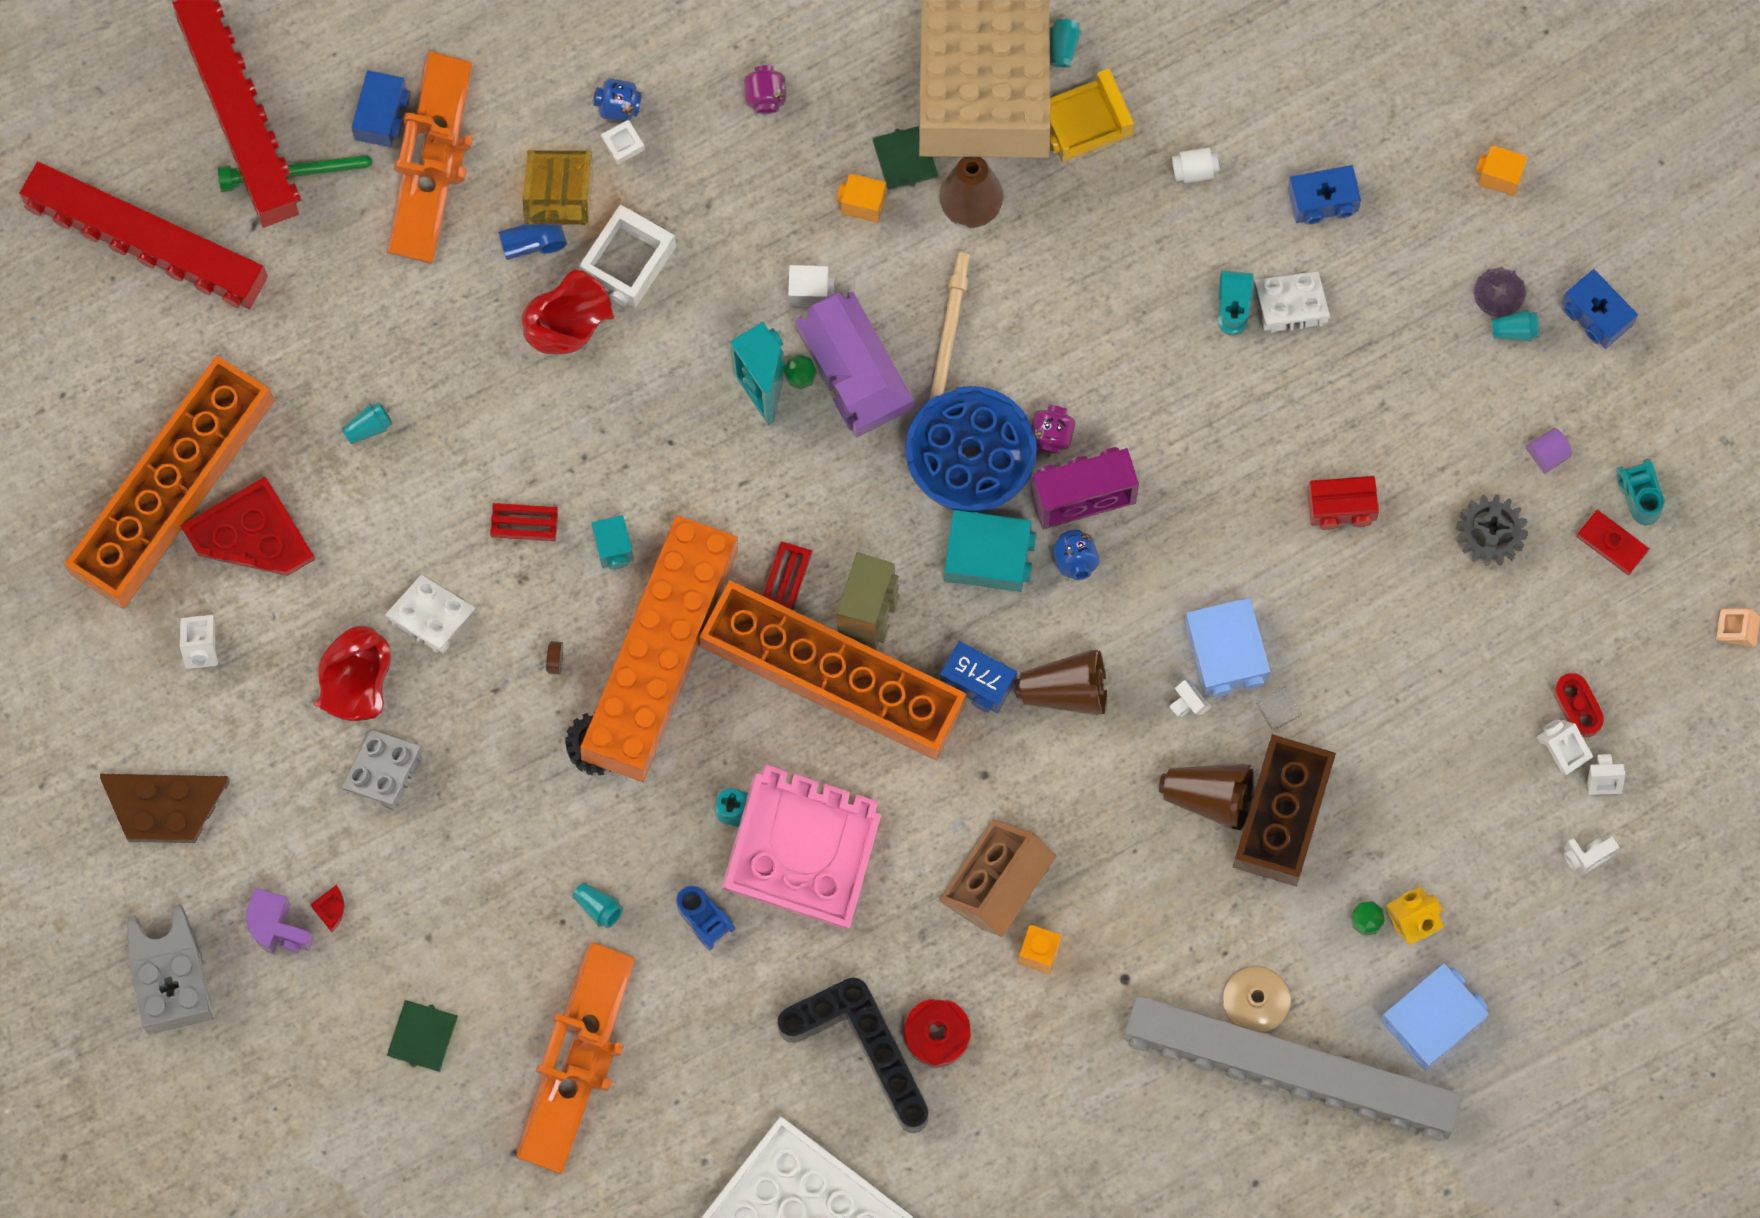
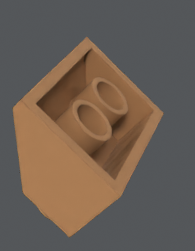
(998, 877)

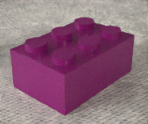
(1084, 487)

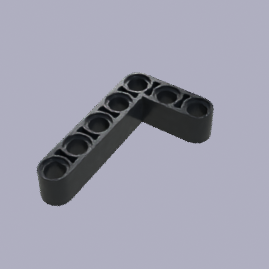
(869, 1042)

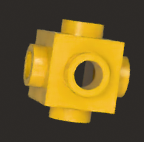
(1415, 915)

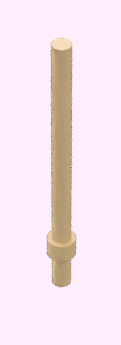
(957, 286)

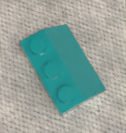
(759, 367)

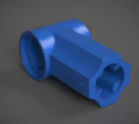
(532, 238)

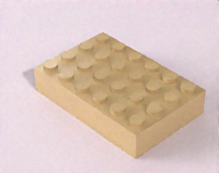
(985, 78)

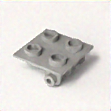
(383, 768)

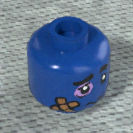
(617, 100)
(1076, 554)

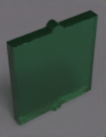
(901, 160)
(422, 1035)

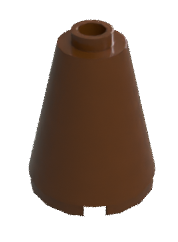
(971, 193)
(1066, 684)
(1211, 791)

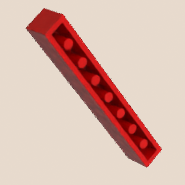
(237, 111)
(143, 235)

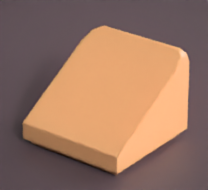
(1738, 627)

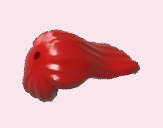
(567, 315)
(354, 674)

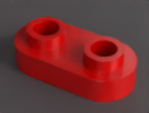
(1579, 706)

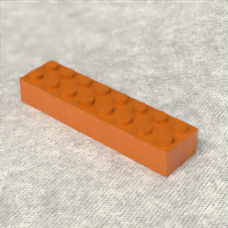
(169, 482)
(659, 648)
(833, 670)

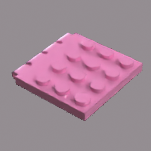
(802, 847)

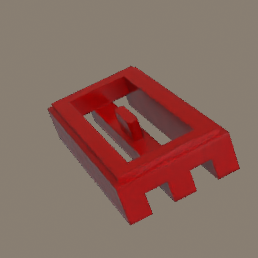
(496, 519)
(795, 550)

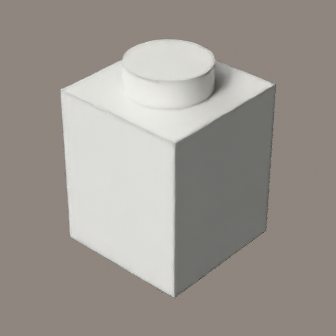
(809, 285)

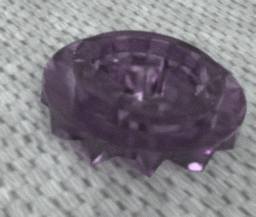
(1504, 304)

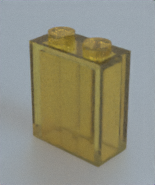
(557, 187)

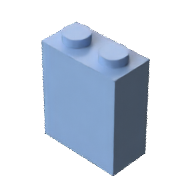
(1227, 647)
(1435, 1016)

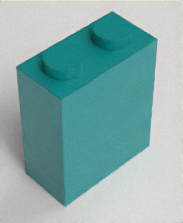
(989, 551)

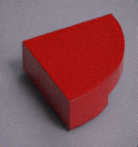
(330, 908)

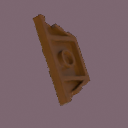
(163, 805)

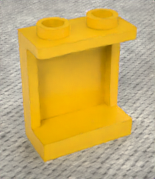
(1088, 118)

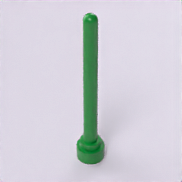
(231, 177)

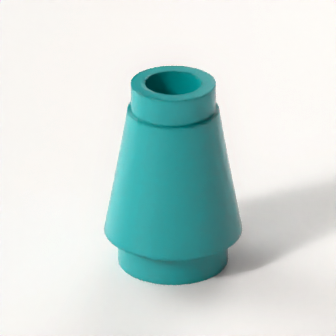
(1064, 41)
(1517, 326)
(368, 423)
(598, 905)

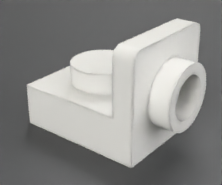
(198, 641)
(1565, 745)
(1596, 854)

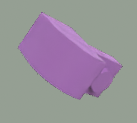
(266, 923)

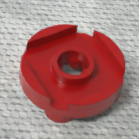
(937, 1013)

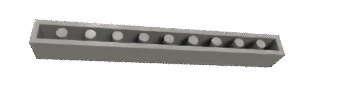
(1293, 1068)

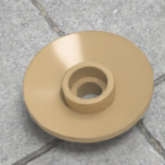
(1256, 1016)

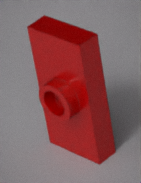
(1612, 542)

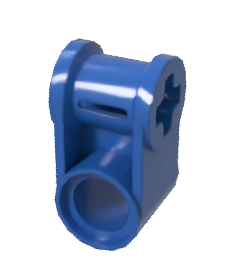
(704, 918)

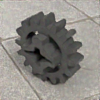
(1479, 530)

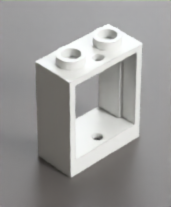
(647, 232)

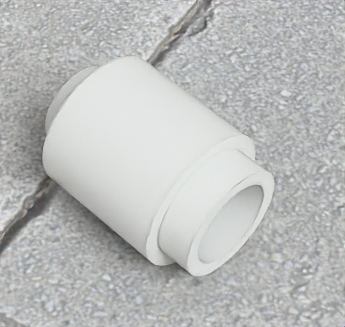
(1195, 165)

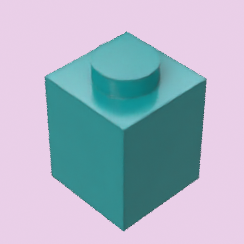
(612, 542)

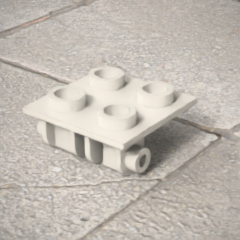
(1291, 301)
(429, 613)

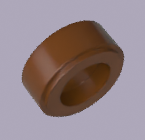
(554, 657)

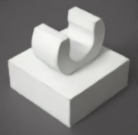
(622, 142)
(1190, 700)
(1606, 776)

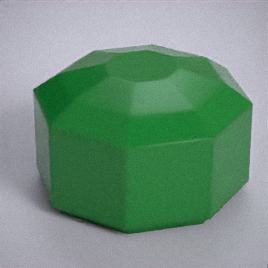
(800, 372)
(1367, 918)

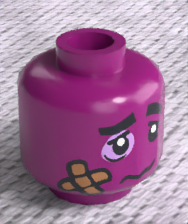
(765, 89)
(1053, 429)

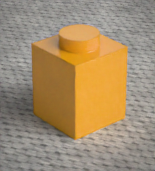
(1501, 169)
(862, 197)
(1039, 949)

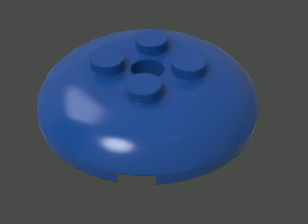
(978, 420)

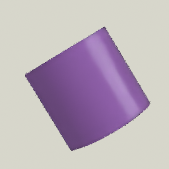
(1550, 450)

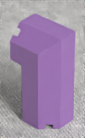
(854, 363)

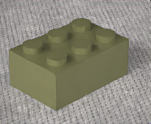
(867, 600)

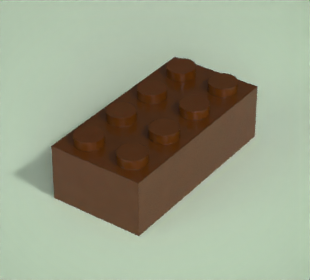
(1284, 810)

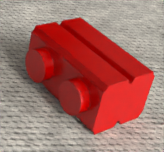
(1343, 501)

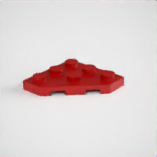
(250, 532)

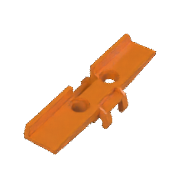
(417, 212)
(556, 1119)

